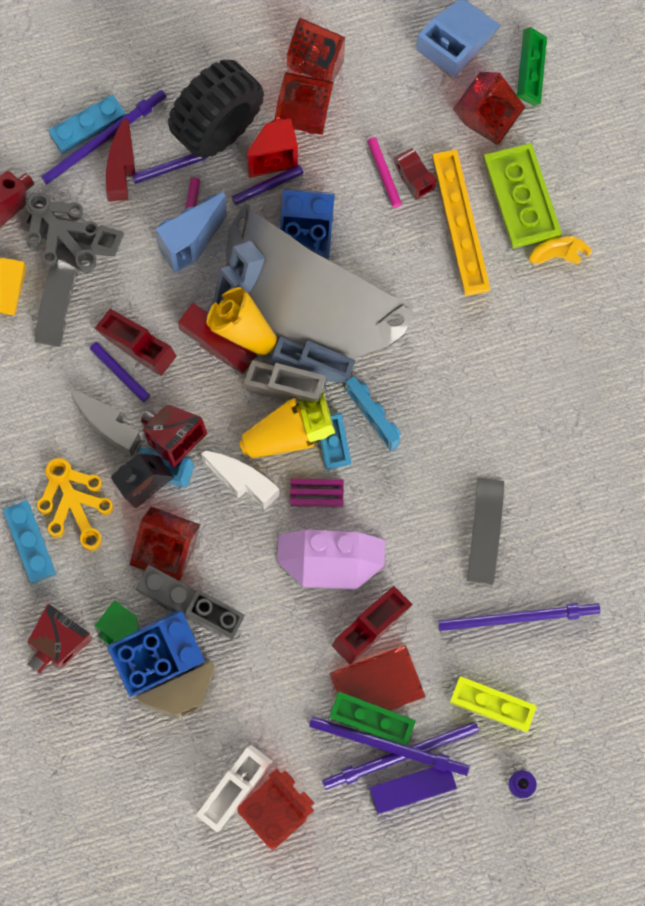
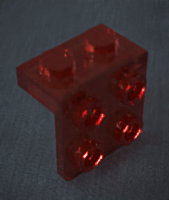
(276, 809)

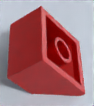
(273, 149)

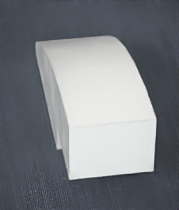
(241, 478)
(234, 788)

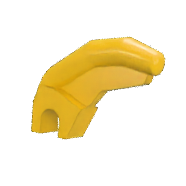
(559, 247)

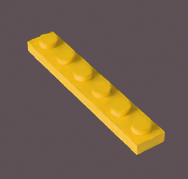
(460, 223)

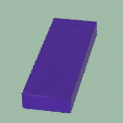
(411, 789)

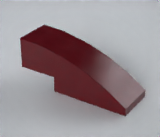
(120, 163)
(194, 325)
(136, 341)
(371, 625)

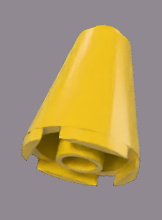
(242, 322)
(277, 433)

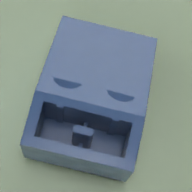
(455, 36)
(187, 235)

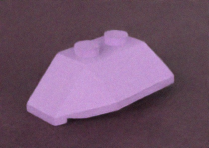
(331, 558)

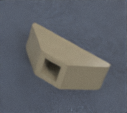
(181, 693)

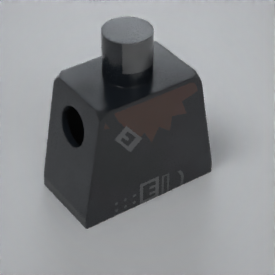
(140, 480)

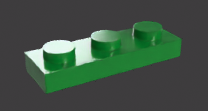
(532, 66)
(371, 718)

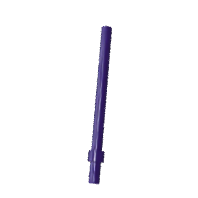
(142, 108)
(571, 611)
(440, 762)
(350, 774)

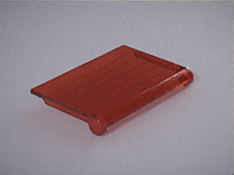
(382, 680)

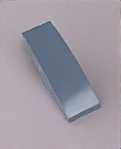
(242, 271)
(313, 359)

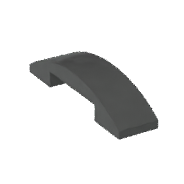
(104, 243)
(56, 299)
(486, 531)

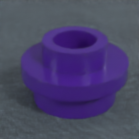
(516, 790)

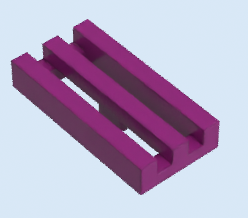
(316, 492)

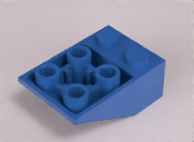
(308, 218)
(155, 653)

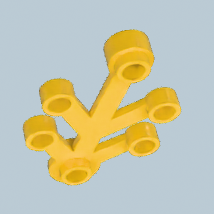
(72, 500)

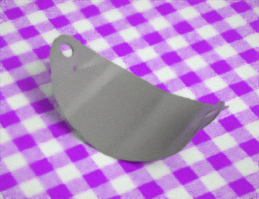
(314, 297)

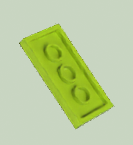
(522, 195)

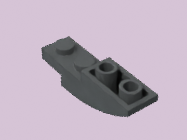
(194, 603)

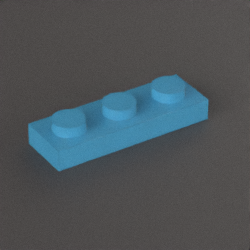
(86, 124)
(373, 413)
(29, 542)

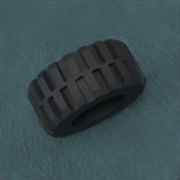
(215, 108)

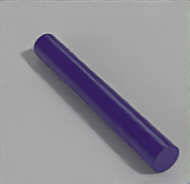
(165, 168)
(267, 185)
(124, 376)

